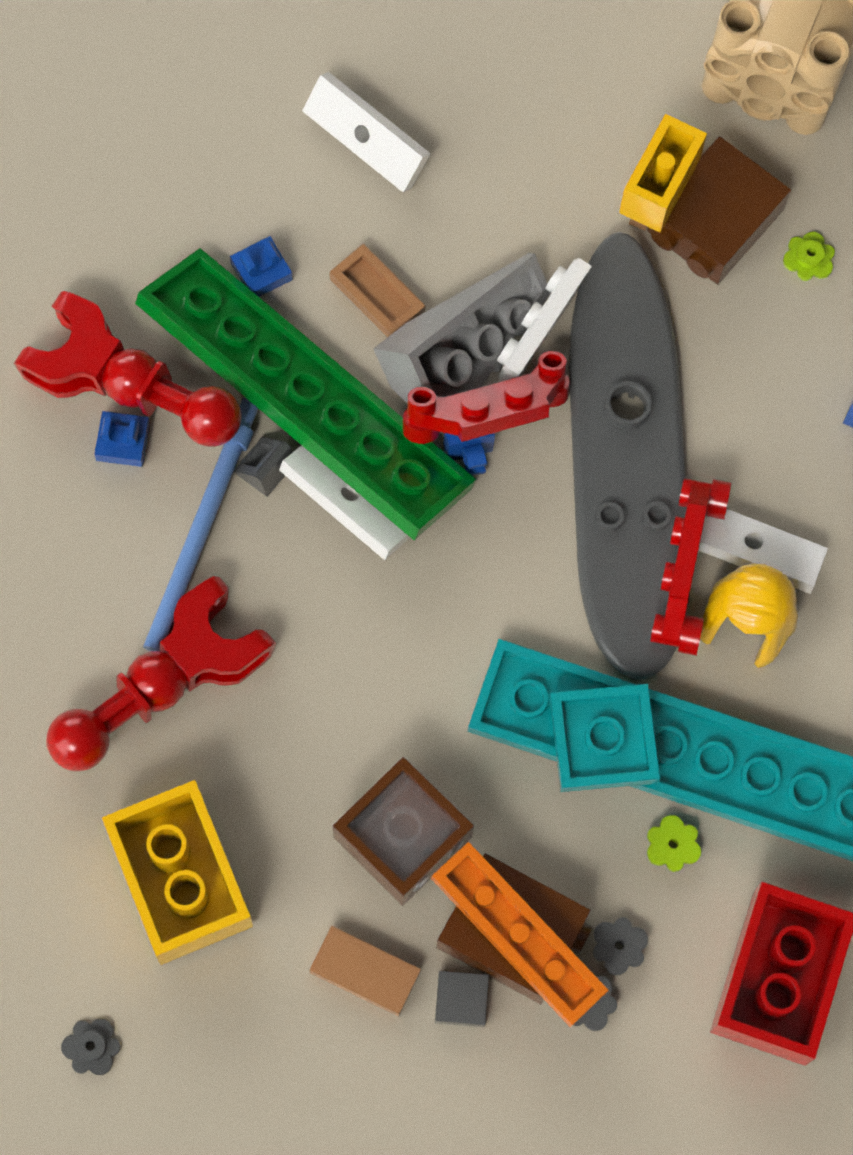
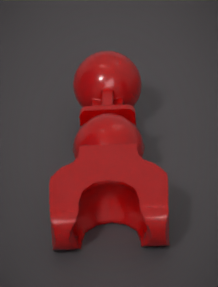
(129, 376)
(159, 678)

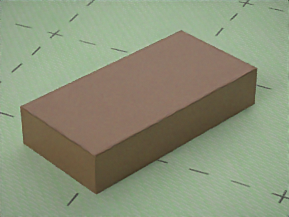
(376, 290)
(364, 971)

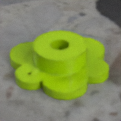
(808, 266)
(673, 830)

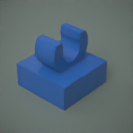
(261, 267)
(122, 439)
(470, 451)

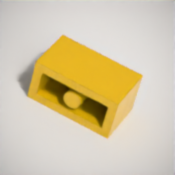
(662, 173)

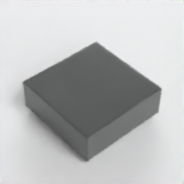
(461, 998)

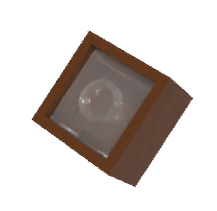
(402, 831)

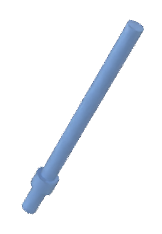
(201, 527)

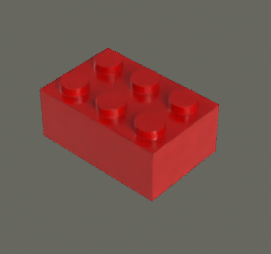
(784, 974)

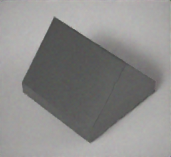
(262, 464)

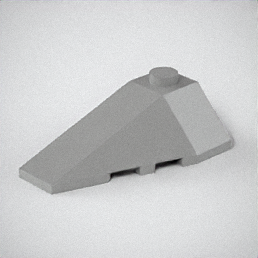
(462, 337)

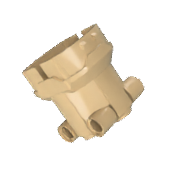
(780, 58)

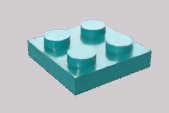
(604, 738)

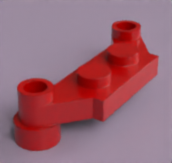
(490, 406)
(675, 626)

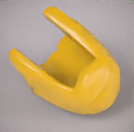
(756, 602)

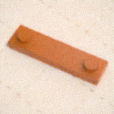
(519, 934)

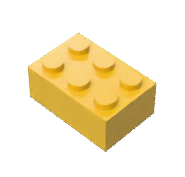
(177, 872)

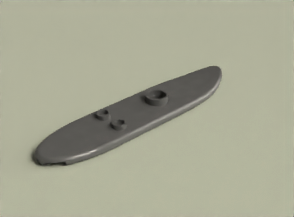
(624, 468)

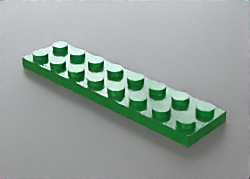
(305, 392)

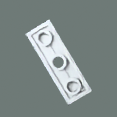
(366, 132)
(542, 319)
(343, 502)
(791, 554)

